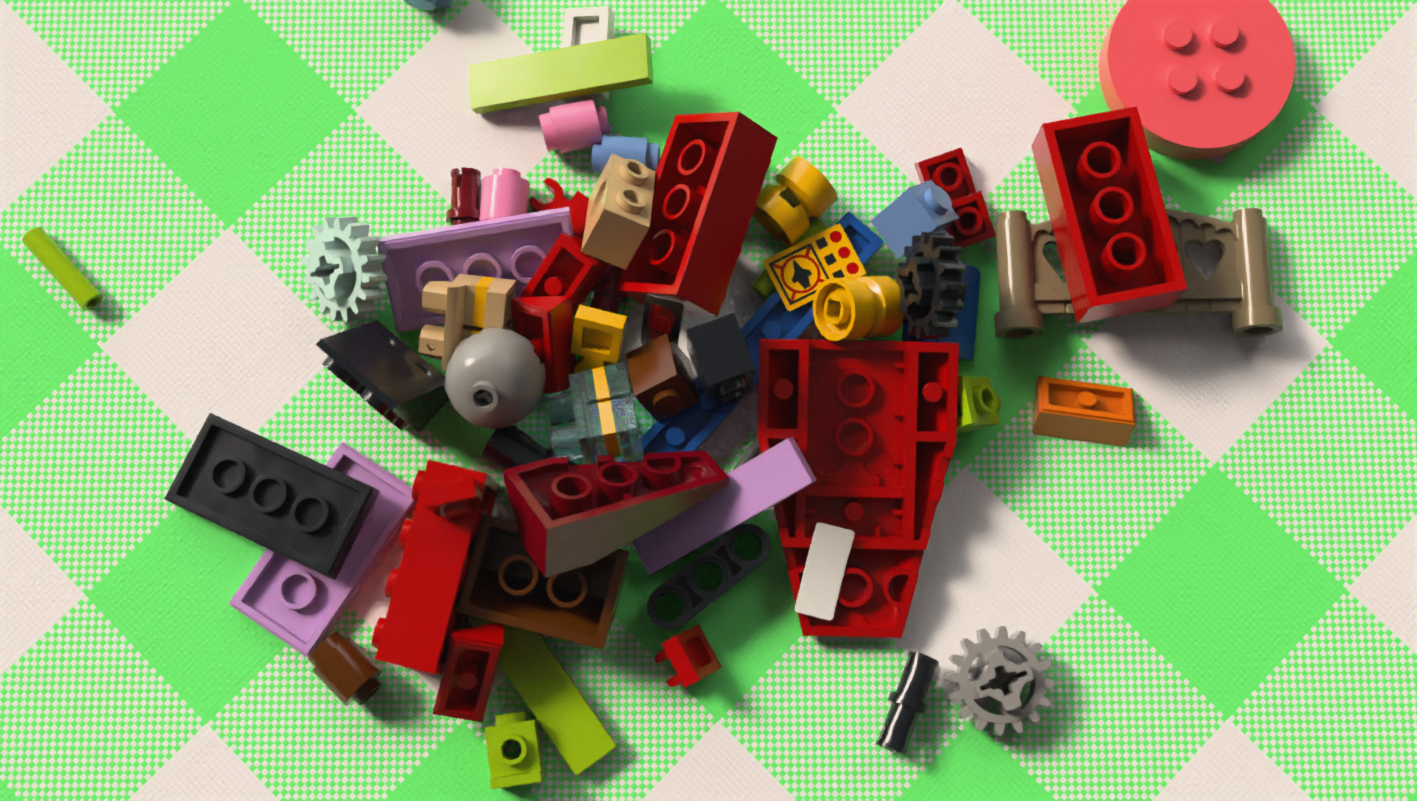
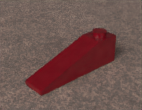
(590, 510)

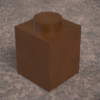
(662, 377)

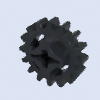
(931, 285)

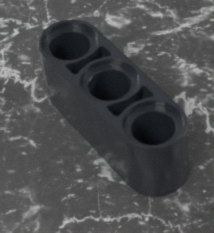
(719, 554)

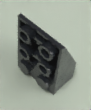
(386, 374)

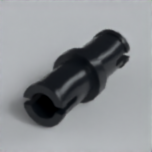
(907, 703)

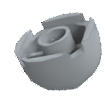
(494, 378)

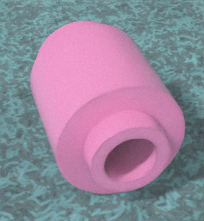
(574, 126)
(504, 194)

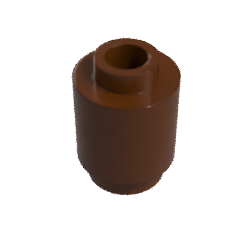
(345, 669)

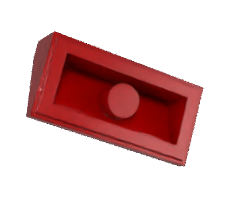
(566, 273)
(549, 327)
(469, 672)

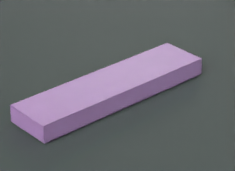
(750, 491)

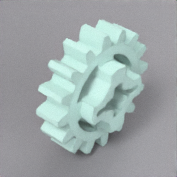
(344, 268)

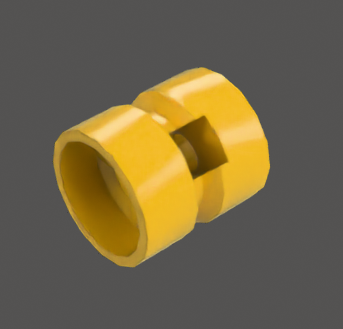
(805, 190)
(857, 308)

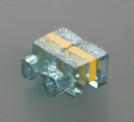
(603, 414)

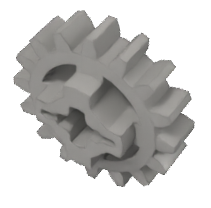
(1008, 701)

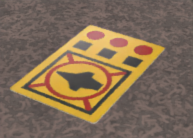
(807, 264)

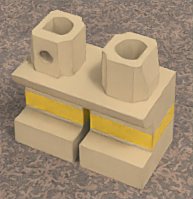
(469, 307)

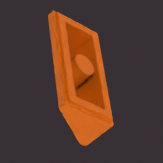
(1083, 411)

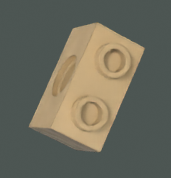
(619, 211)

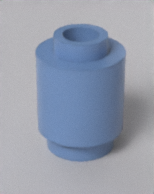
(626, 147)

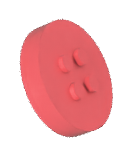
(1198, 72)

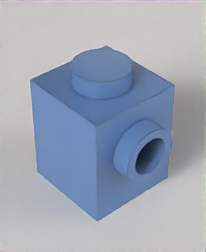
(915, 211)

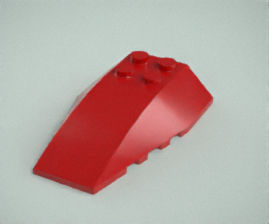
(879, 442)

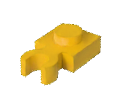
(597, 338)

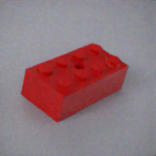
(700, 210)
(1108, 215)
(430, 575)

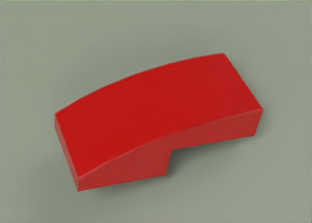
(953, 176)

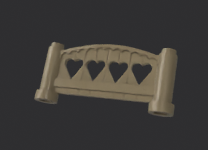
(1236, 287)

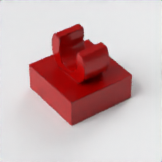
(690, 657)

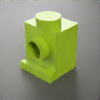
(976, 404)
(529, 765)

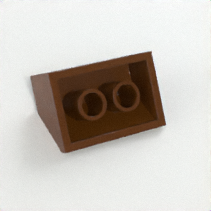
(512, 591)

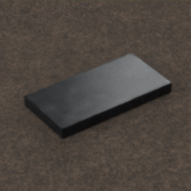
(272, 495)

